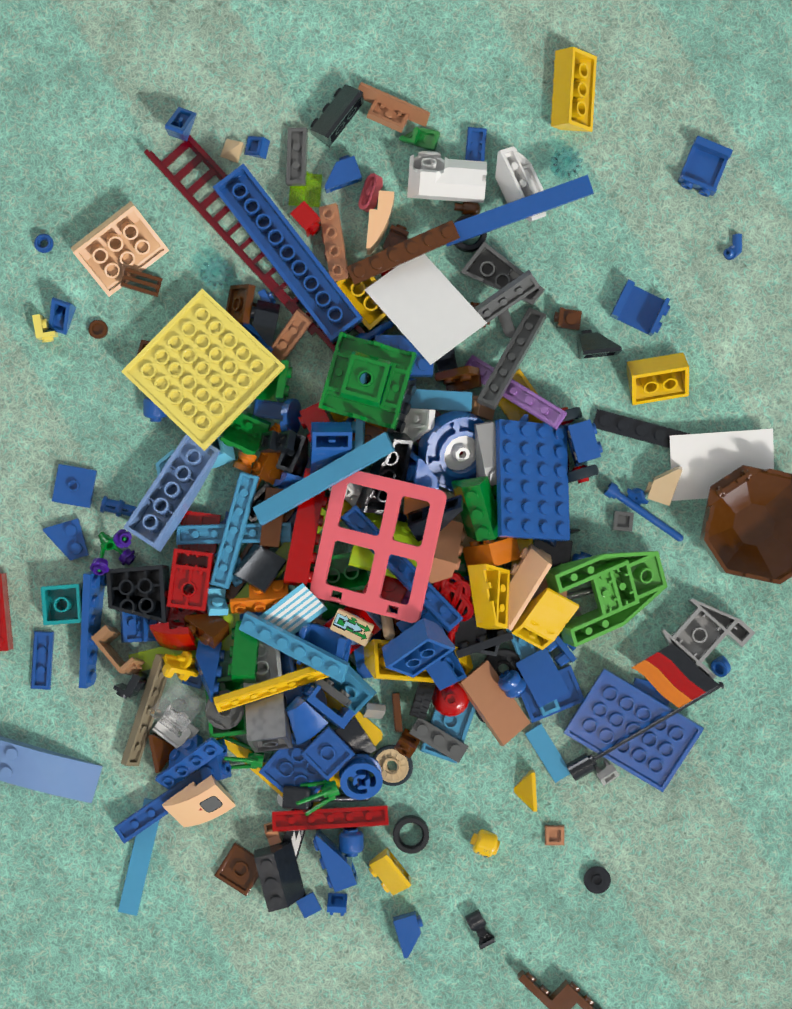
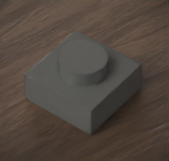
(623, 521)

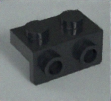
(136, 683)

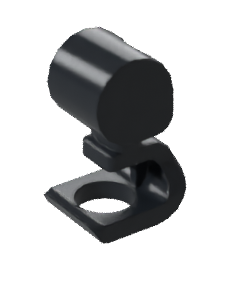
(477, 923)

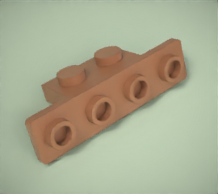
(391, 110)
(334, 242)

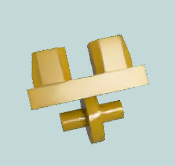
(181, 664)

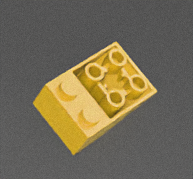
(544, 618)

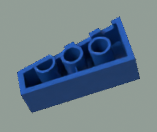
(446, 670)

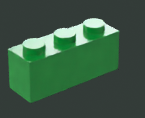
(244, 656)

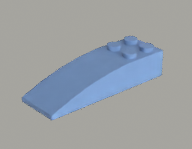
(172, 493)
(47, 771)

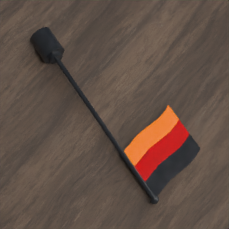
(675, 679)

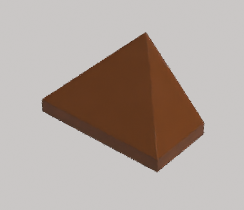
(160, 751)

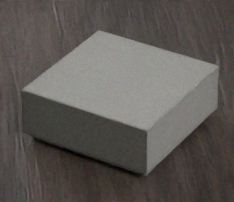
(374, 711)

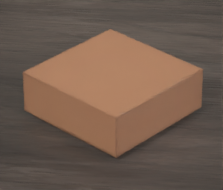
(554, 834)

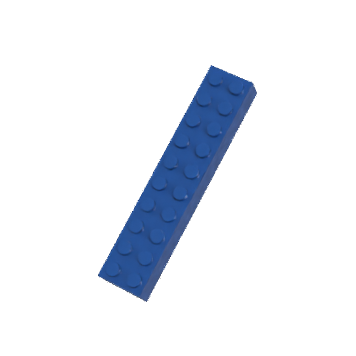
(287, 253)

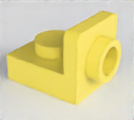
(40, 328)

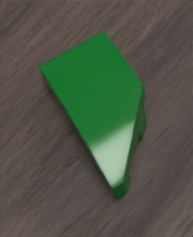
(422, 138)

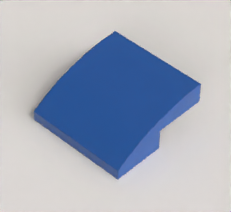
(136, 628)

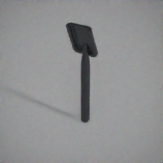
(292, 794)

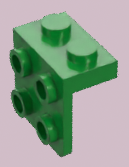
(278, 388)
(245, 433)

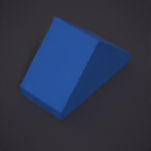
(180, 124)
(61, 315)

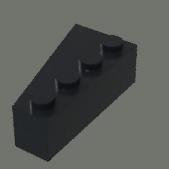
(391, 466)

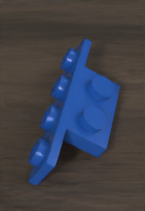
(188, 759)

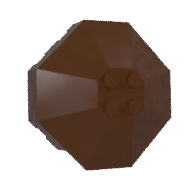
(750, 524)

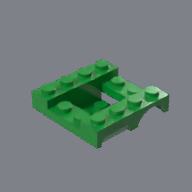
(349, 397)

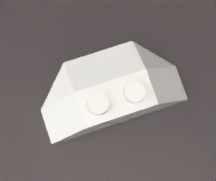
(517, 177)

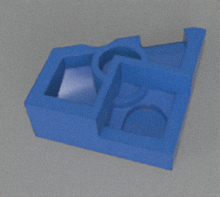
(304, 720)

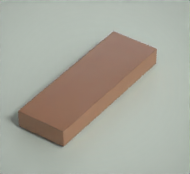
(291, 335)

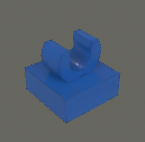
(337, 903)

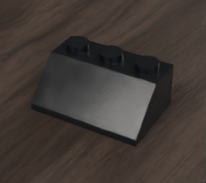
(337, 114)
(279, 875)

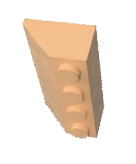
(525, 580)

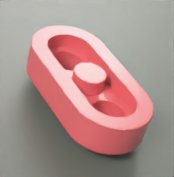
(370, 192)

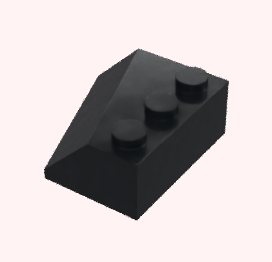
(140, 591)

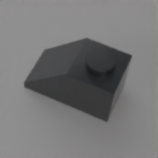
(265, 319)
(296, 460)

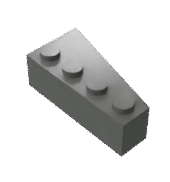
(496, 271)

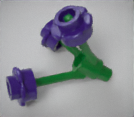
(119, 540)

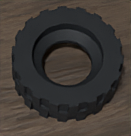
(422, 699)

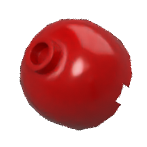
(450, 700)

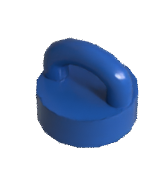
(720, 666)

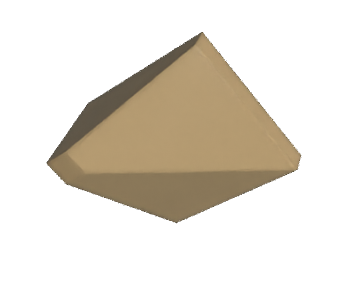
(232, 150)

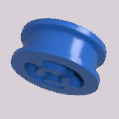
(363, 785)

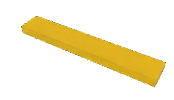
(267, 688)

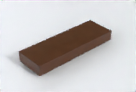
(272, 530)

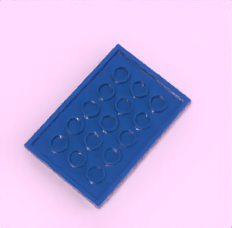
(532, 481)
(620, 709)

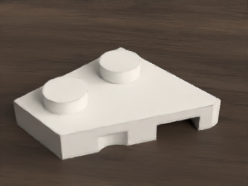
(419, 422)

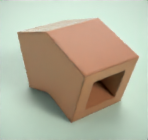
(273, 837)

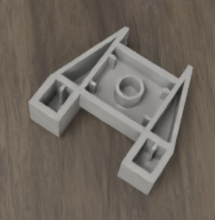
(704, 631)

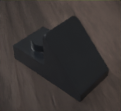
(447, 362)

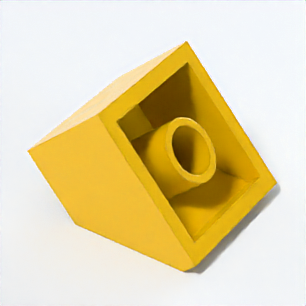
(390, 872)

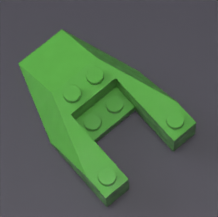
(621, 588)

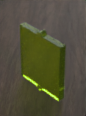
(310, 193)

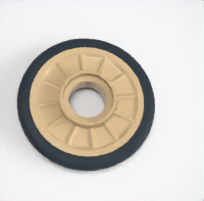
(404, 765)

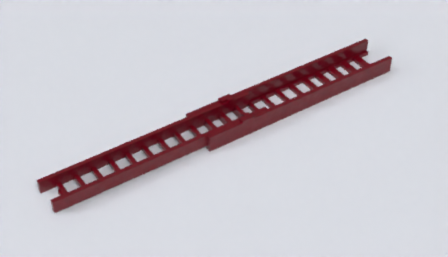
(215, 170)

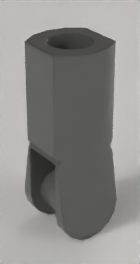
(507, 324)

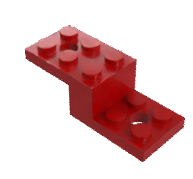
(192, 566)

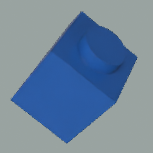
(343, 174)
(408, 931)

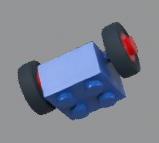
(582, 445)

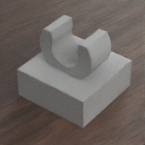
(607, 774)

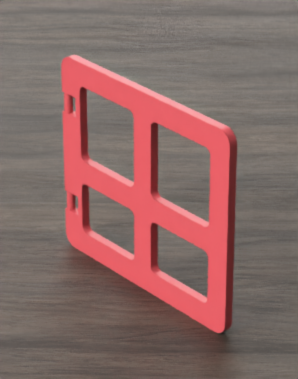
(382, 544)

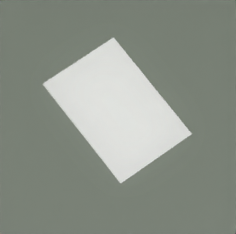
(425, 307)
(715, 455)

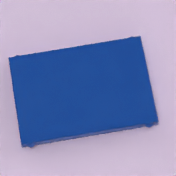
(542, 677)

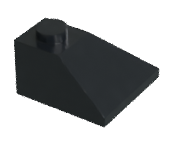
(595, 345)

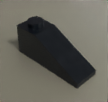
(418, 518)

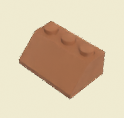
(447, 552)

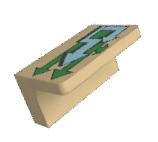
(352, 627)

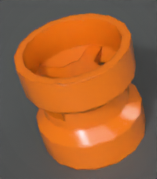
(244, 462)

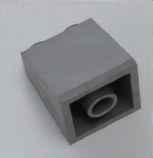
(268, 724)

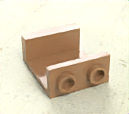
(103, 639)

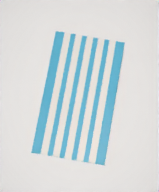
(295, 610)

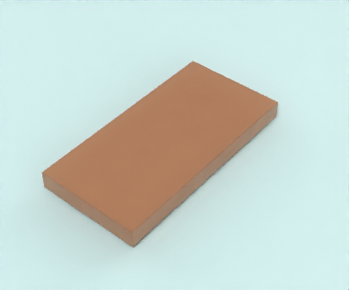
(497, 710)

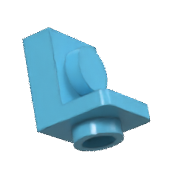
(216, 602)

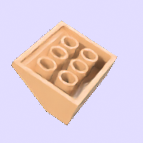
(117, 244)

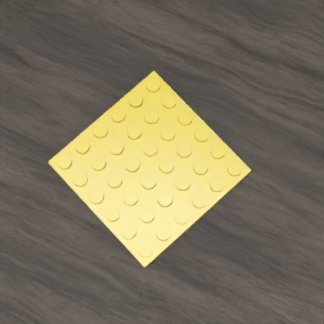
(203, 369)

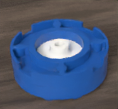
(451, 447)

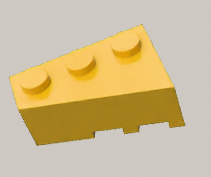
(490, 595)

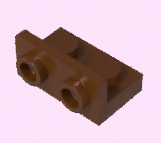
(460, 378)

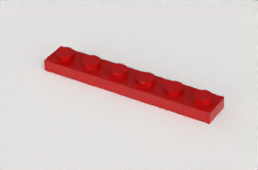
(330, 818)

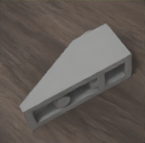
(486, 451)

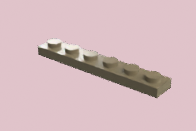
(143, 720)

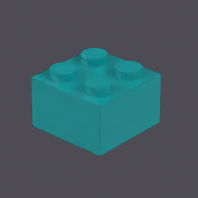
(62, 604)

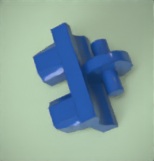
(565, 655)

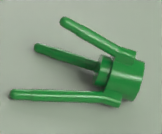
(254, 760)
(328, 790)

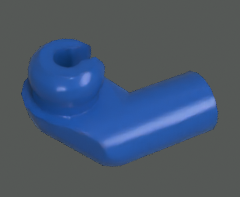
(735, 249)

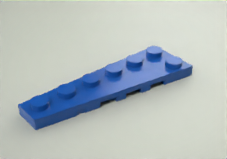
(90, 624)

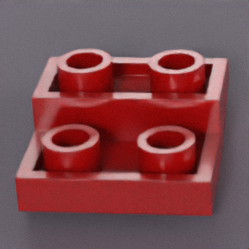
(175, 639)

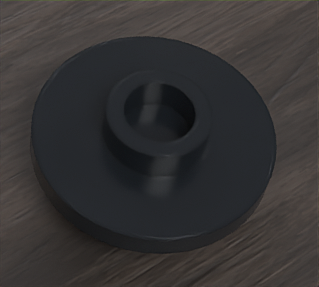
(597, 879)

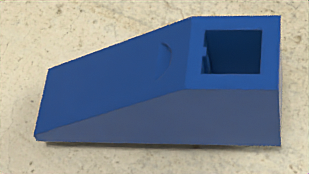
(209, 667)

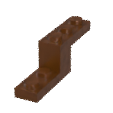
(562, 998)

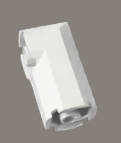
(446, 179)

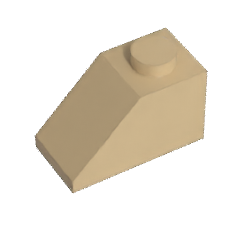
(664, 486)

